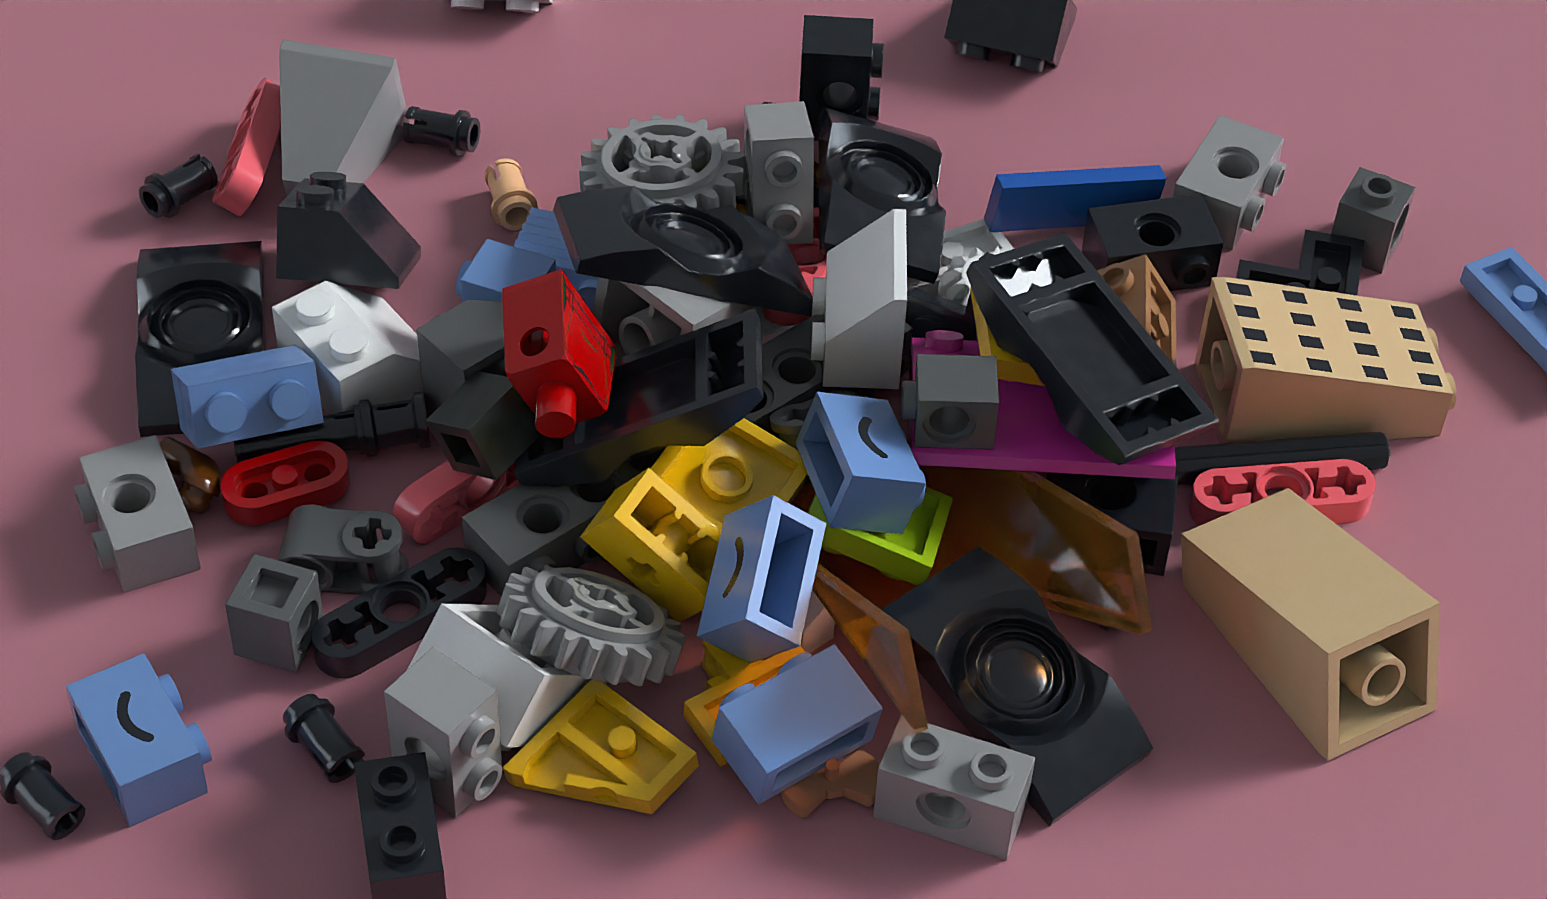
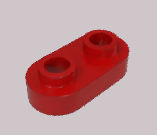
(283, 480)

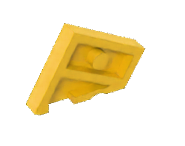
(603, 754)

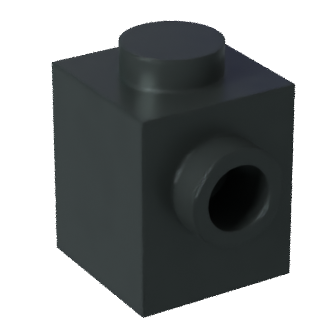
(484, 426)

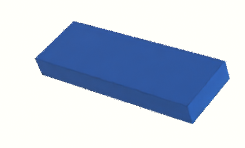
(1064, 196)

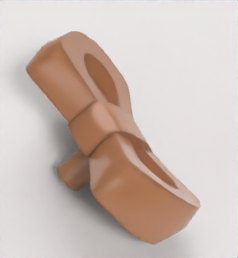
(850, 778)

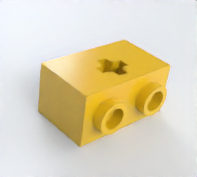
(657, 543)

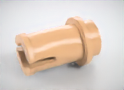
(509, 194)

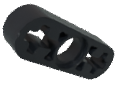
(386, 637)

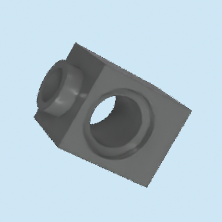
(1375, 212)
(952, 401)
(274, 612)

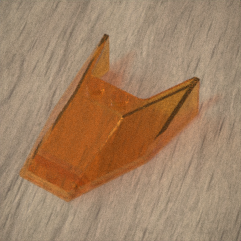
(1047, 536)

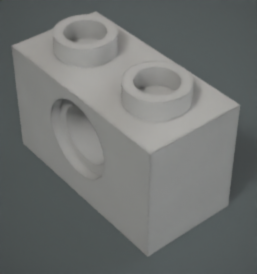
(1234, 174)
(138, 514)
(454, 721)
(953, 788)

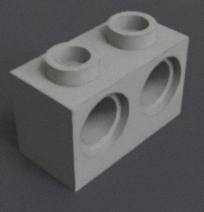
(780, 169)

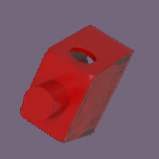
(556, 353)

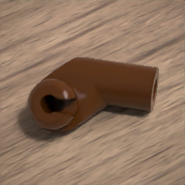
(197, 471)

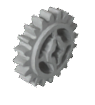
(668, 162)
(590, 625)

